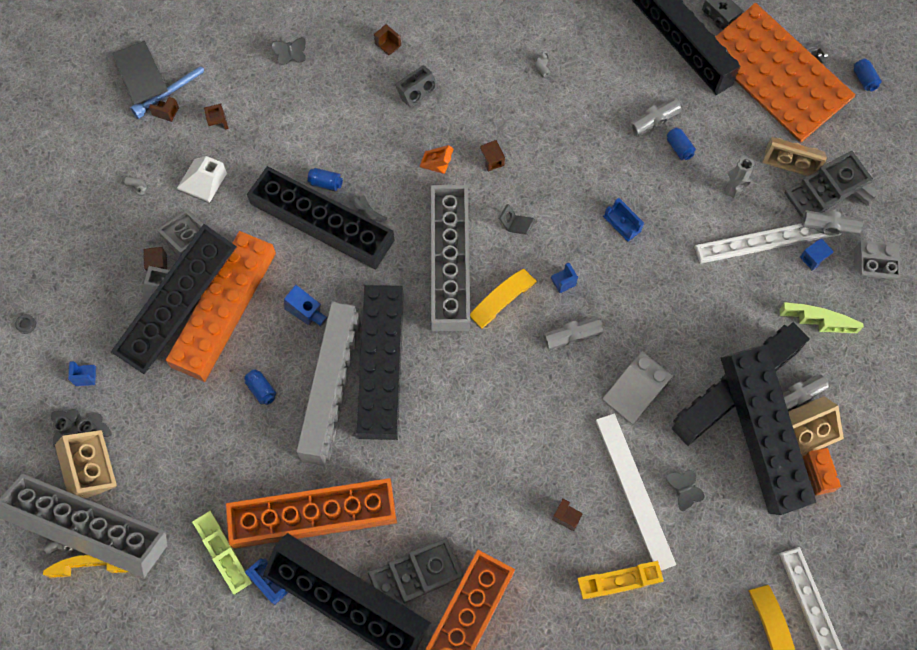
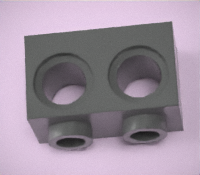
(416, 86)

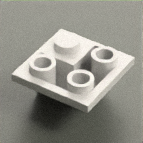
(203, 178)

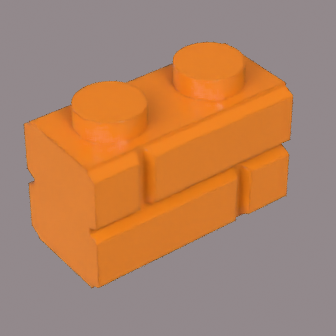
(821, 471)

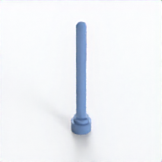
(139, 109)

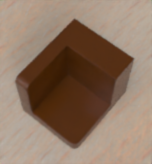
(387, 39)
(165, 110)
(215, 115)
(493, 155)
(155, 257)
(567, 515)

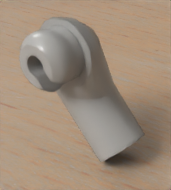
(541, 63)
(139, 185)
(53, 546)

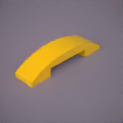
(501, 297)
(63, 567)
(620, 580)
(772, 618)

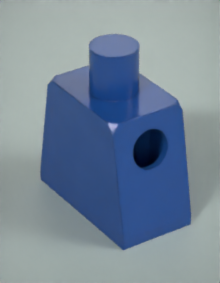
(297, 304)

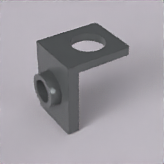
(516, 223)

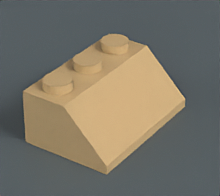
(793, 156)
(816, 424)
(85, 464)

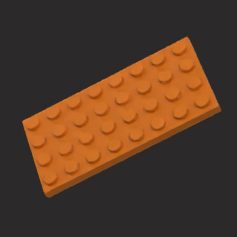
(783, 73)

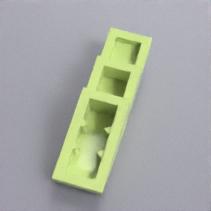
(826, 319)
(222, 552)

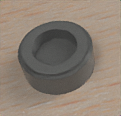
(25, 324)

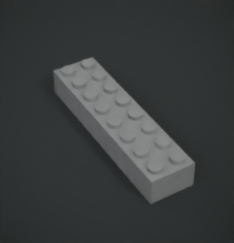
(450, 258)
(328, 384)
(83, 525)

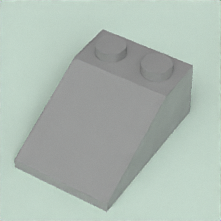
(180, 231)
(637, 387)

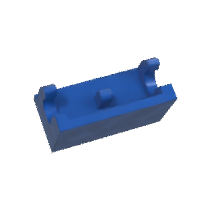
(623, 220)
(268, 588)

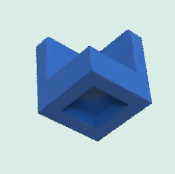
(816, 254)
(565, 279)
(82, 375)

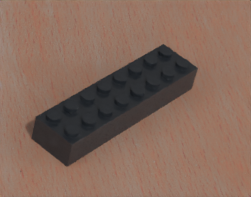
(692, 42)
(321, 217)
(174, 299)
(380, 363)
(718, 398)
(768, 430)
(344, 597)

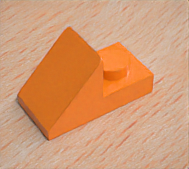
(437, 159)

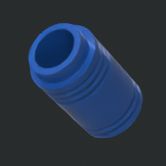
(867, 75)
(681, 144)
(325, 179)
(260, 387)

